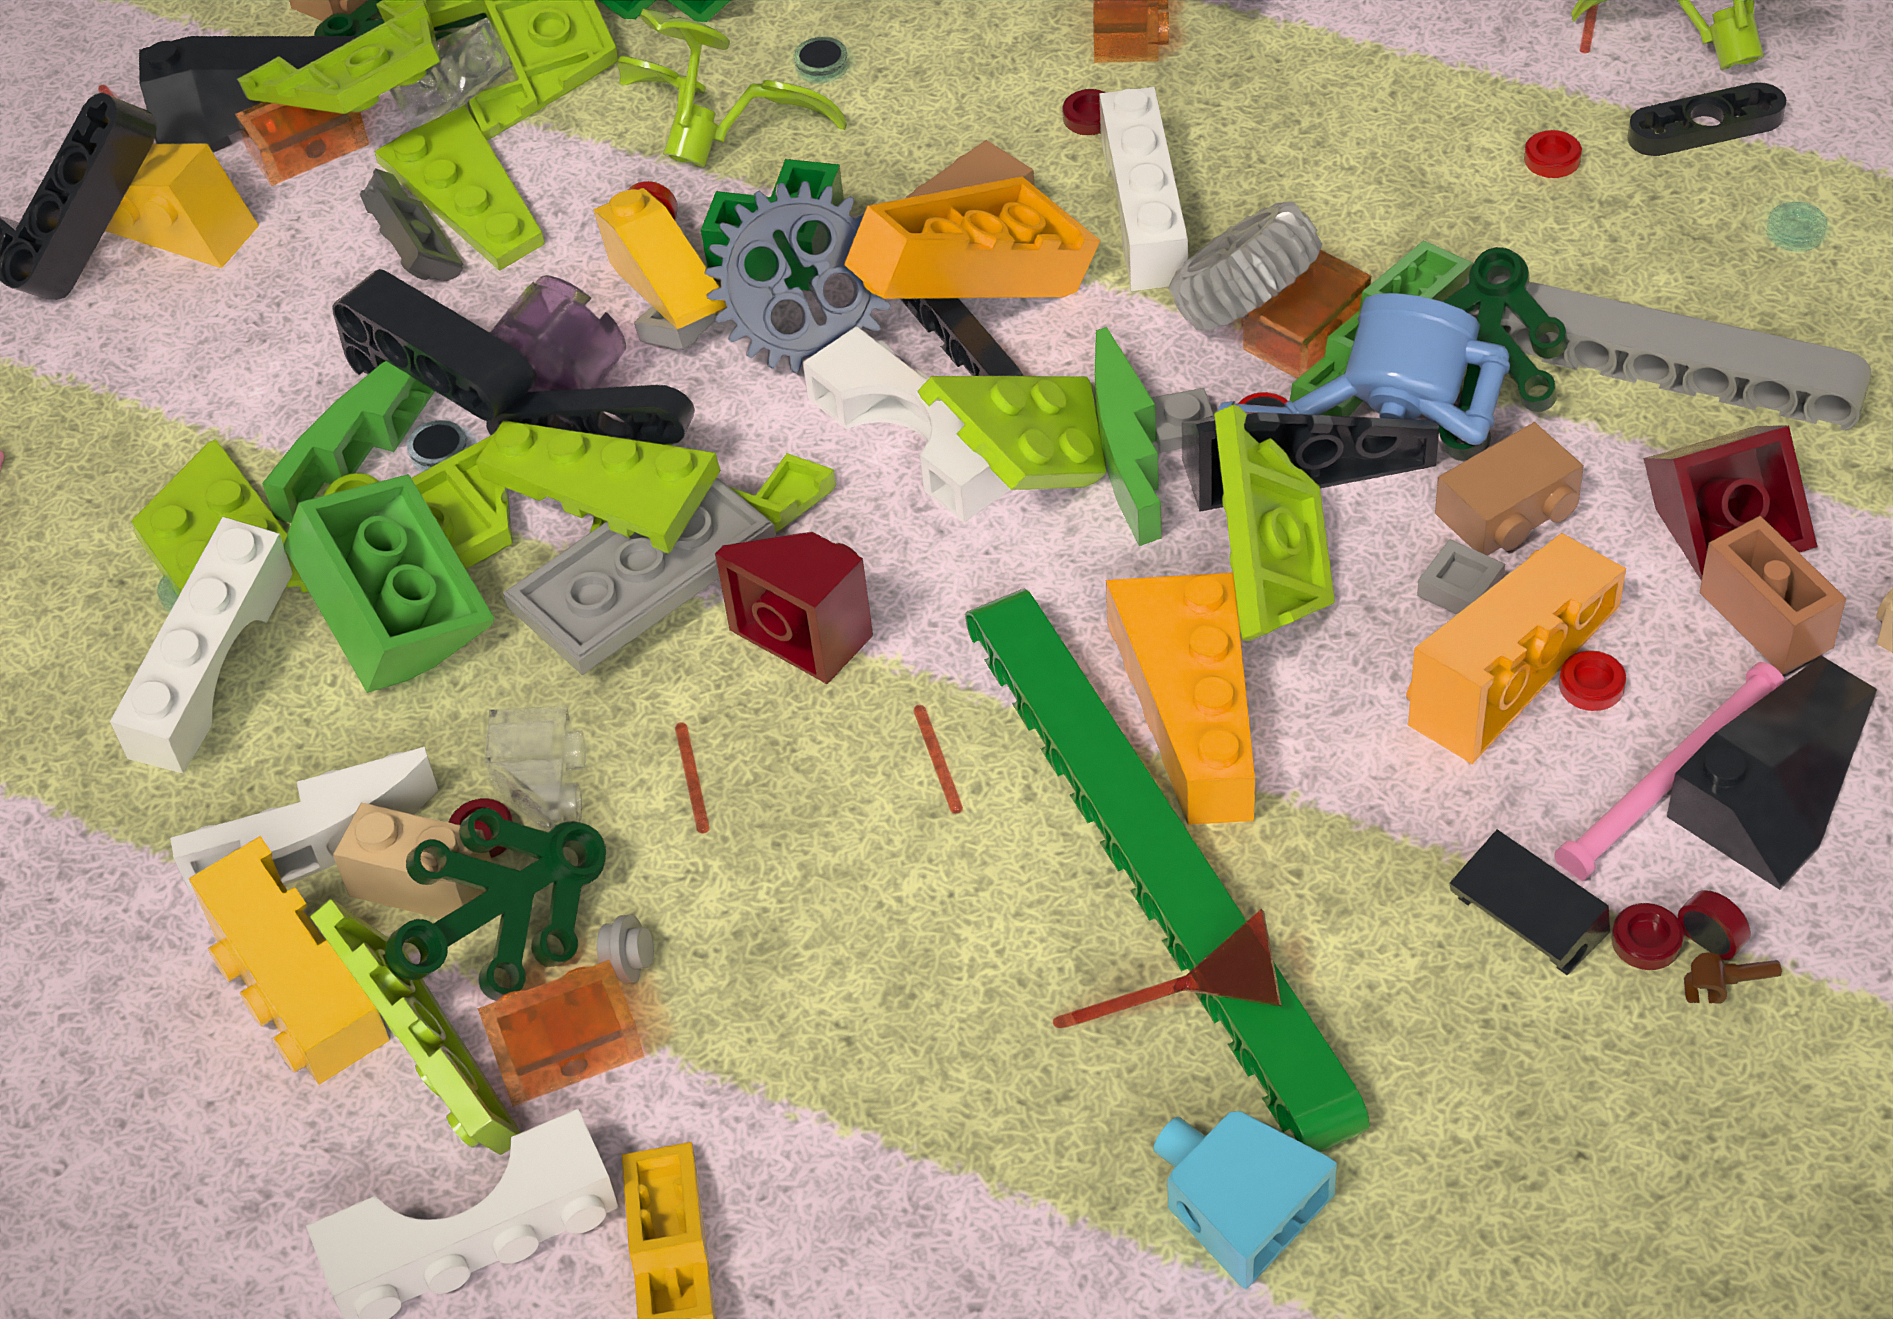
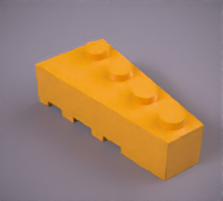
(972, 244)
(1509, 645)
(1189, 676)

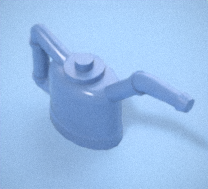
(1412, 364)

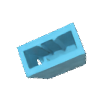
(1243, 1189)

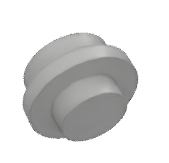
(626, 946)

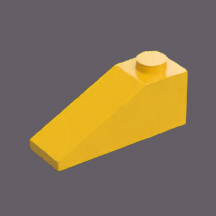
(656, 257)

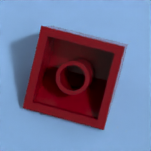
(1728, 482)
(797, 600)

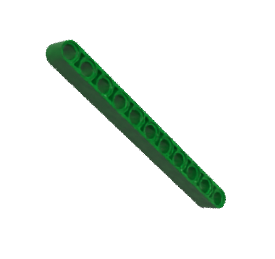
(1171, 875)

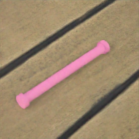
(1580, 855)

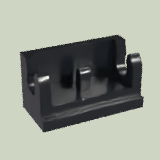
(1533, 901)

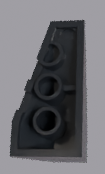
(195, 85)
(1323, 446)
(1775, 772)

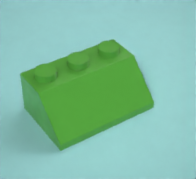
(385, 580)

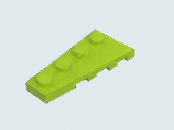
(465, 185)
(620, 480)
(422, 1029)

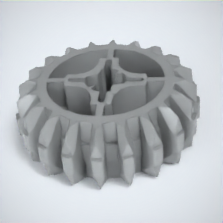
(1245, 266)

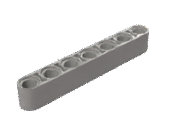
(1699, 356)

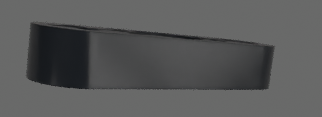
(1756, 104)

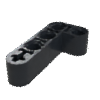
(76, 198)
(431, 343)

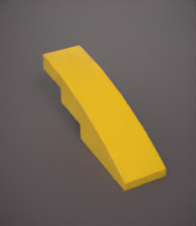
(667, 1234)

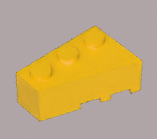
(184, 205)
(285, 965)

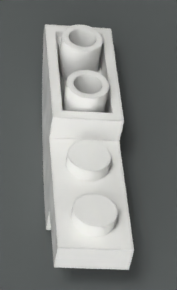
(309, 831)

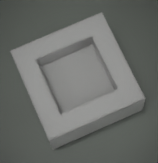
(657, 330)
(1175, 409)
(1458, 577)

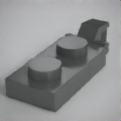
(410, 229)

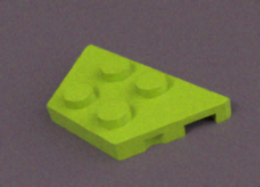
(1026, 427)
(466, 506)
(190, 507)
(1273, 530)

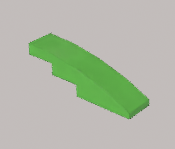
(1422, 272)
(367, 416)
(1126, 434)

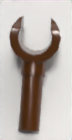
(1712, 974)

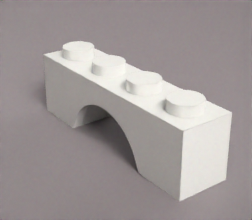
(1145, 187)
(866, 383)
(174, 688)
(385, 1258)

